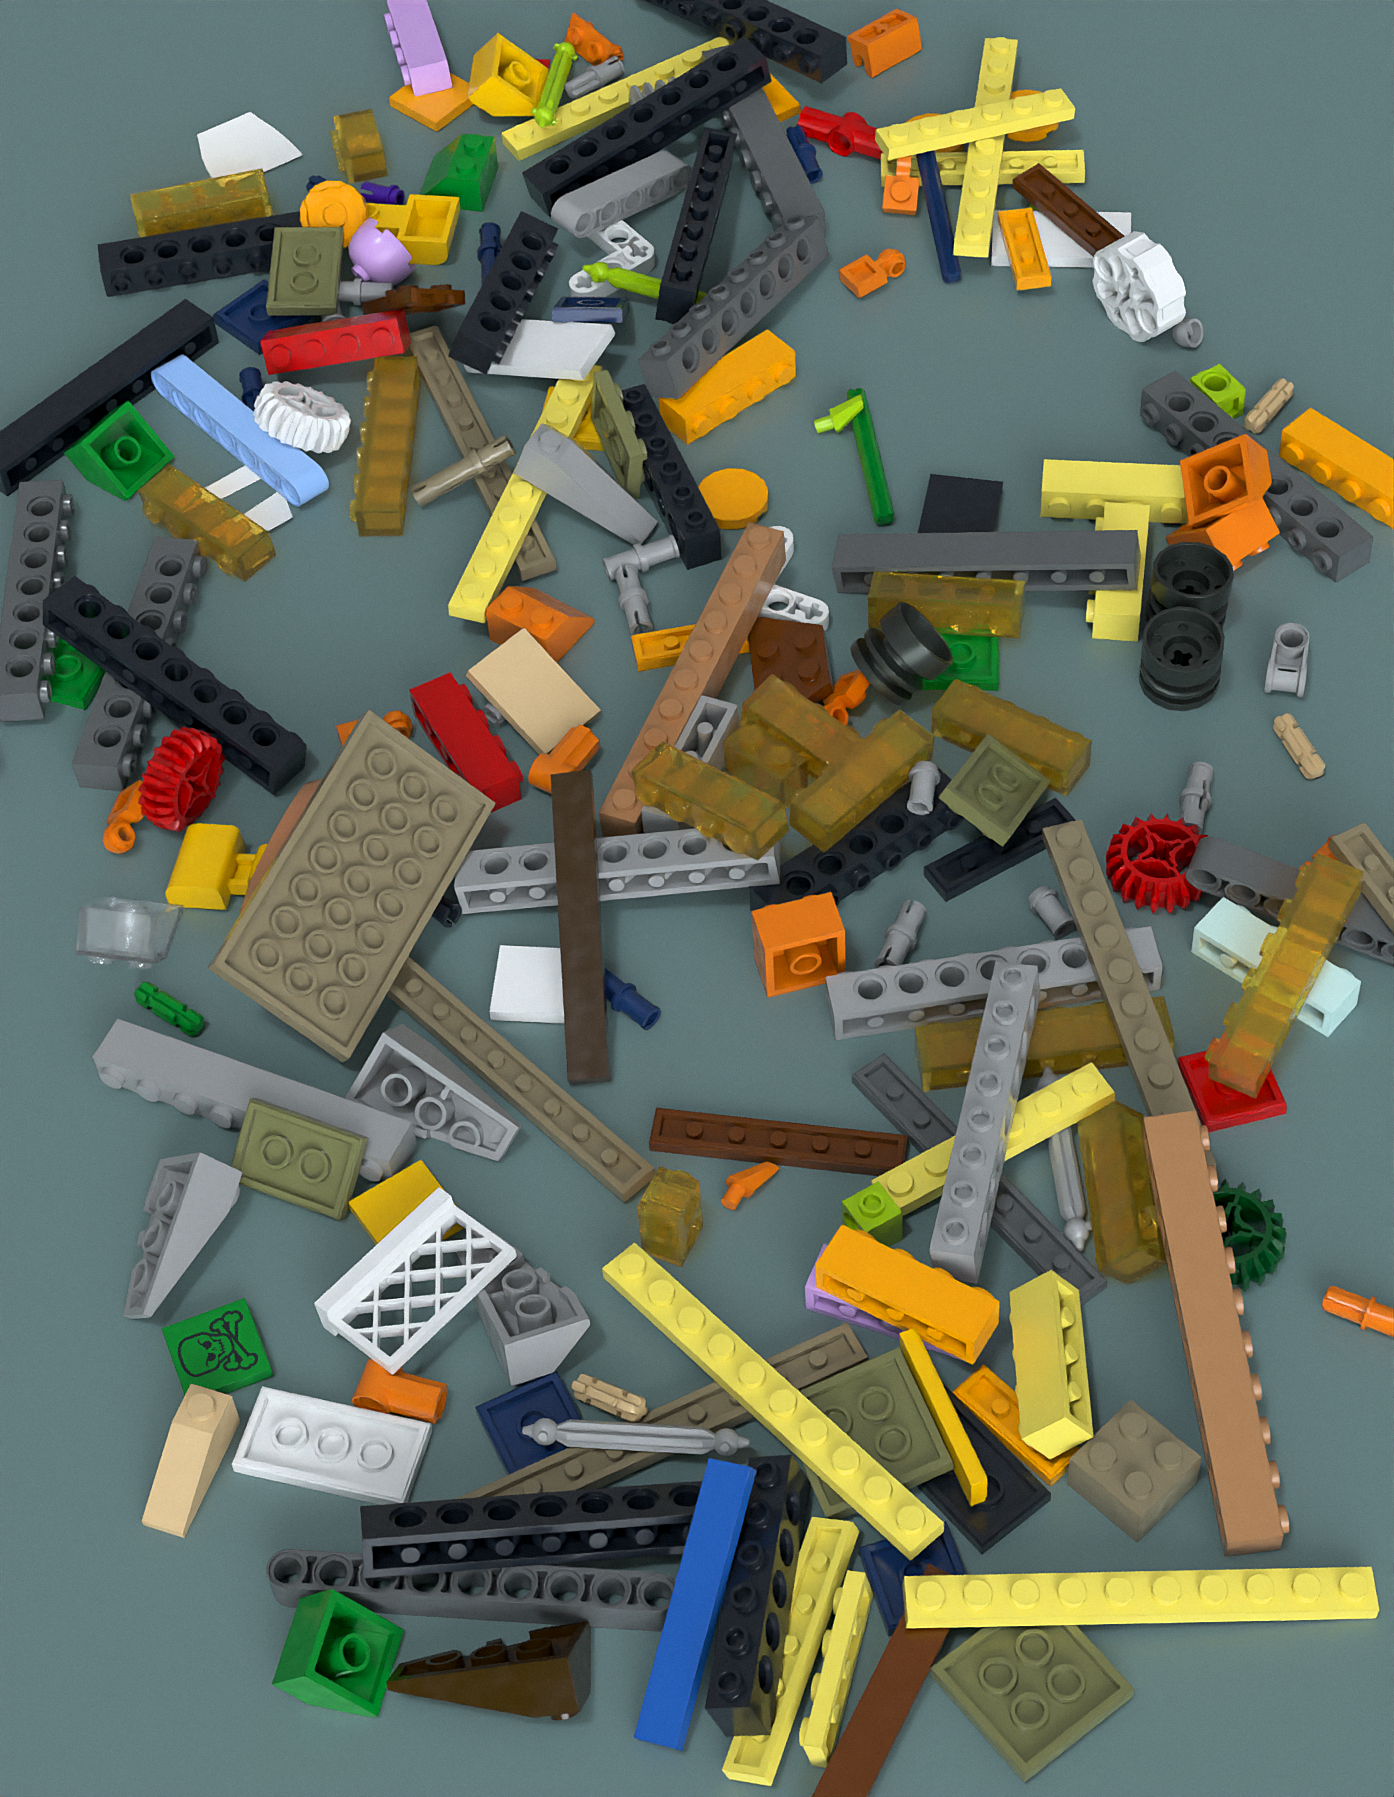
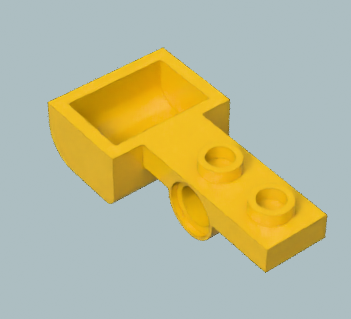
(422, 225)
(211, 867)

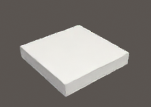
(528, 985)

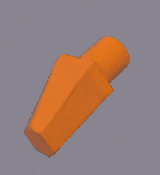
(746, 1183)

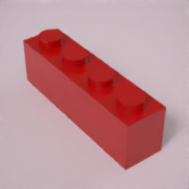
(336, 341)
(464, 739)

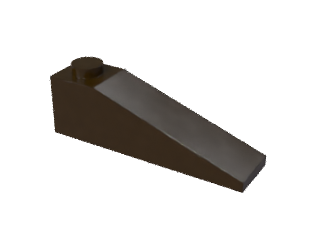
(525, 1679)

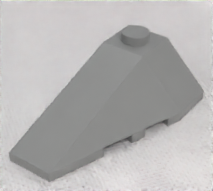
(578, 480)
(424, 1087)
(186, 1207)
(527, 1317)

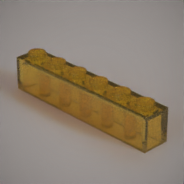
(387, 447)
(1285, 974)
(1059, 1040)

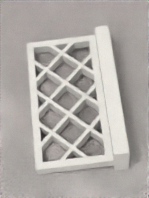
(386, 1266)

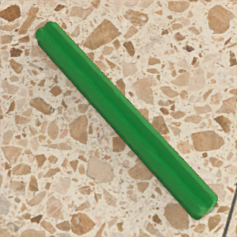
(871, 462)

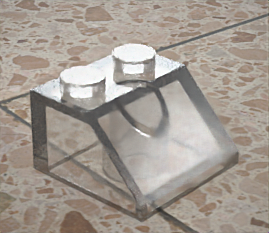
(127, 931)

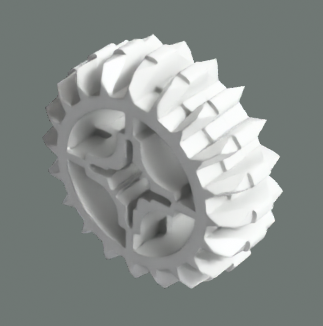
(301, 417)

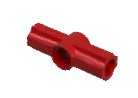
(840, 133)

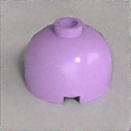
(378, 255)

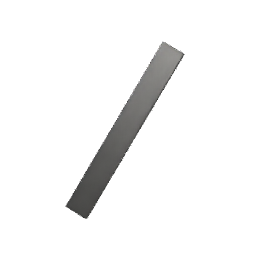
(1013, 1214)

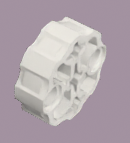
(1139, 286)

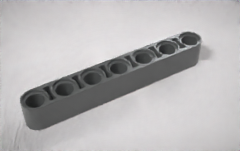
(1266, 883)

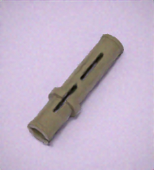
(456, 474)

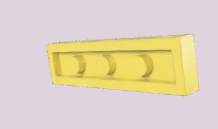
(832, 1686)

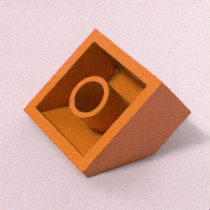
(1224, 479)
(1234, 534)
(544, 617)

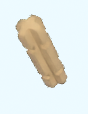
(1268, 406)
(1299, 746)
(609, 1398)

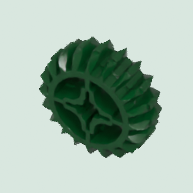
(1253, 1251)

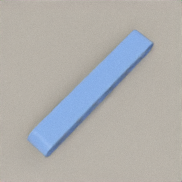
(234, 428)

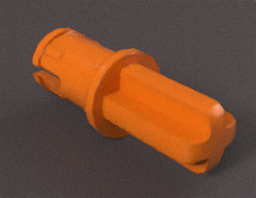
(1359, 1310)

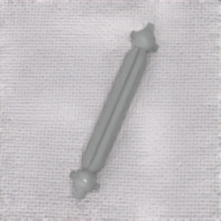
(1067, 1177)
(635, 1436)

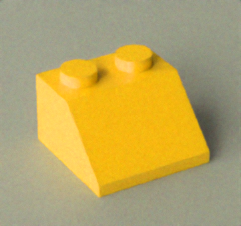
(505, 79)

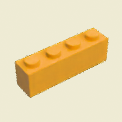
(730, 387)
(1341, 463)
(907, 1293)

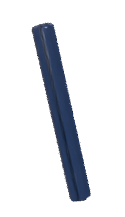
(938, 216)

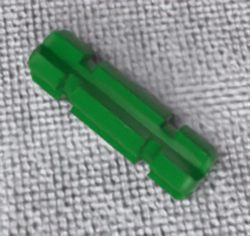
(169, 1008)

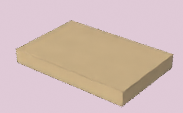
(532, 692)

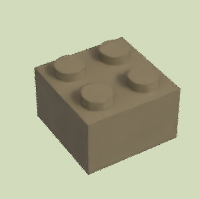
(1133, 1470)

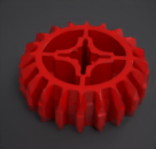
(181, 778)
(1155, 874)

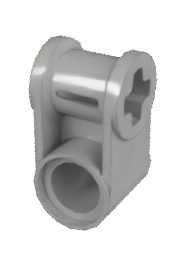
(1288, 660)

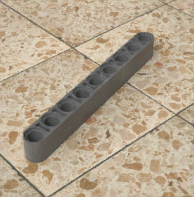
(492, 1602)

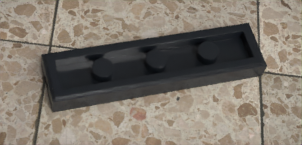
(986, 858)

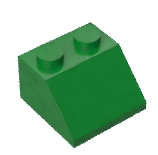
(464, 171)
(120, 452)
(338, 1655)

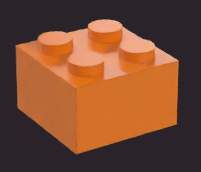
(798, 943)

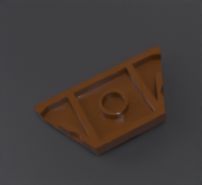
(417, 300)
(793, 654)

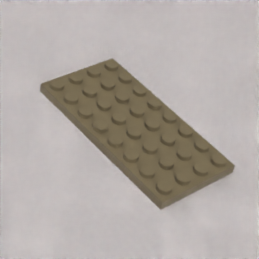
(353, 886)

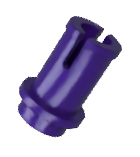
(383, 194)

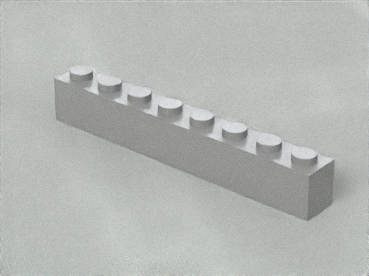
(221, 1090)

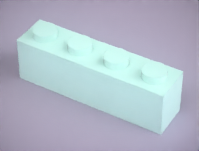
(1232, 942)

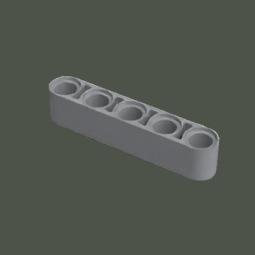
(621, 194)

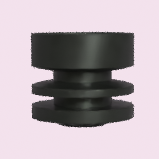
(1190, 577)
(901, 653)
(1181, 658)

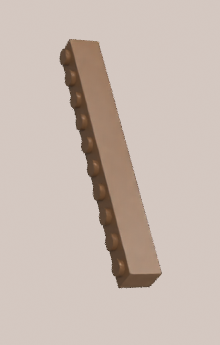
(701, 664)
(1212, 1336)

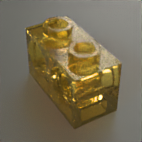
(670, 1215)

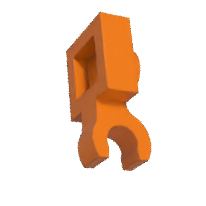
(901, 190)

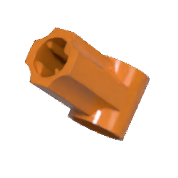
(569, 755)
(400, 1393)

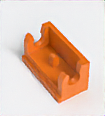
(885, 42)

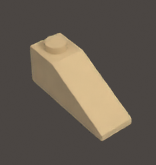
(190, 1459)

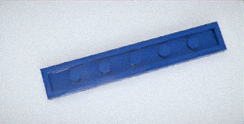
(695, 1604)

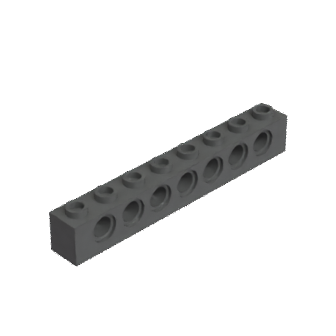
(733, 307)
(1300, 510)
(32, 575)
(118, 714)

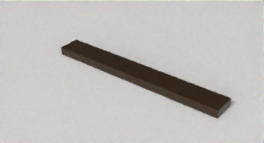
(580, 928)

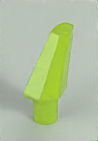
(840, 415)

